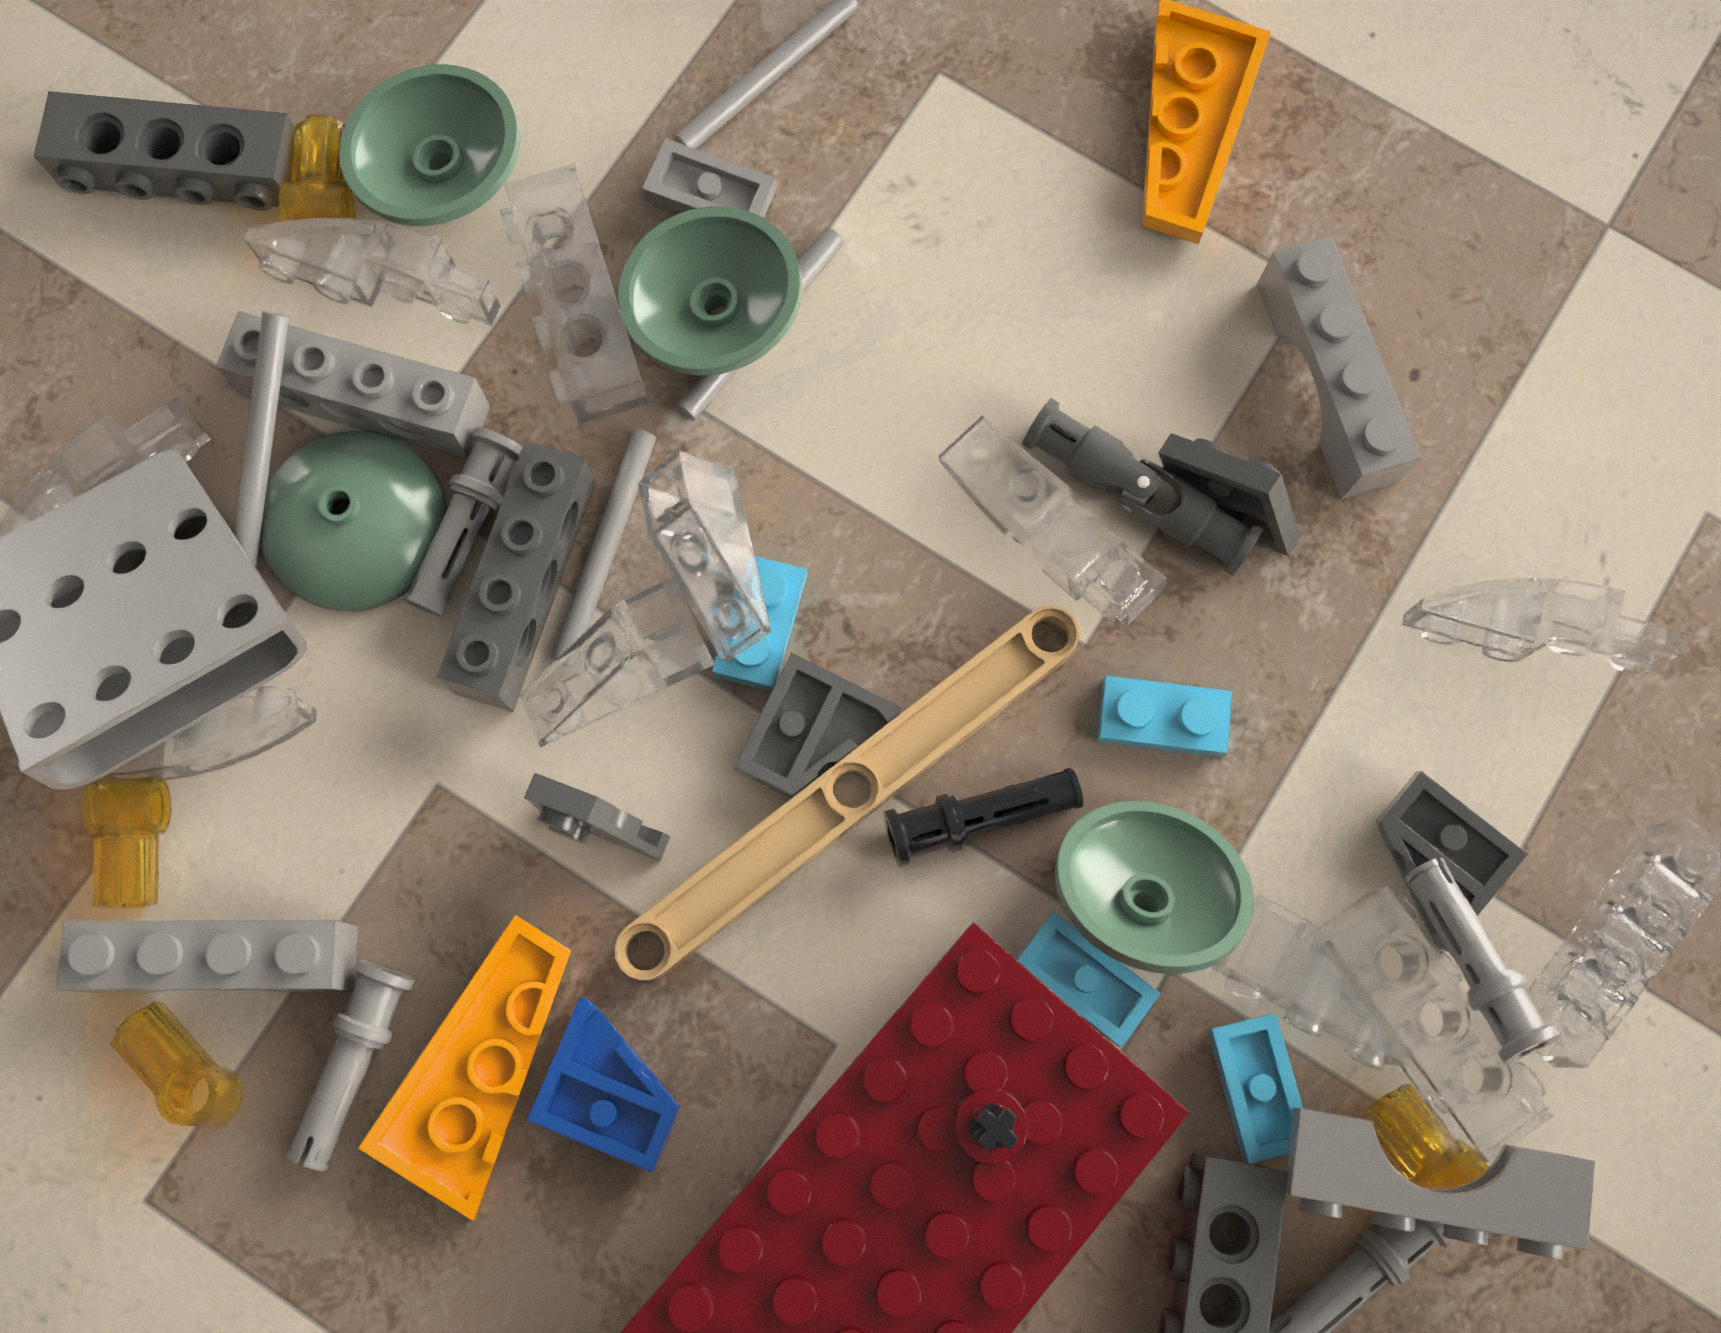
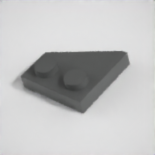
(1237, 484)
(809, 726)
(578, 813)
(1433, 824)

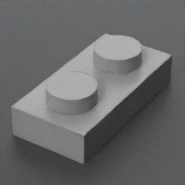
(694, 179)

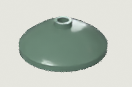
(415, 128)
(705, 263)
(371, 548)
(1161, 862)

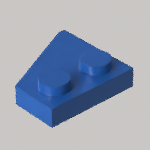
(605, 1093)

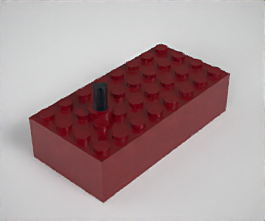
(933, 1171)

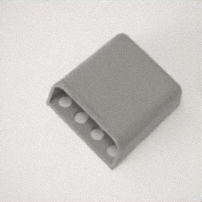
(129, 623)

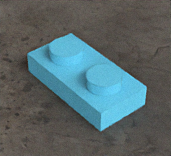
(762, 662)
(1164, 716)
(1088, 979)
(1256, 1084)

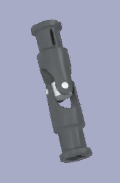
(1109, 466)

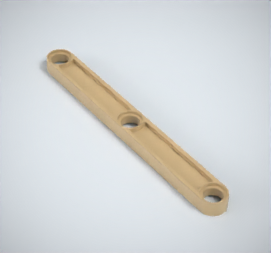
(815, 818)

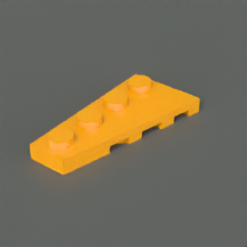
(1197, 102)
(463, 1088)

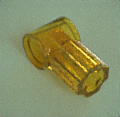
(317, 178)
(126, 828)
(171, 1066)
(1421, 1142)

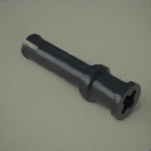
(952, 821)

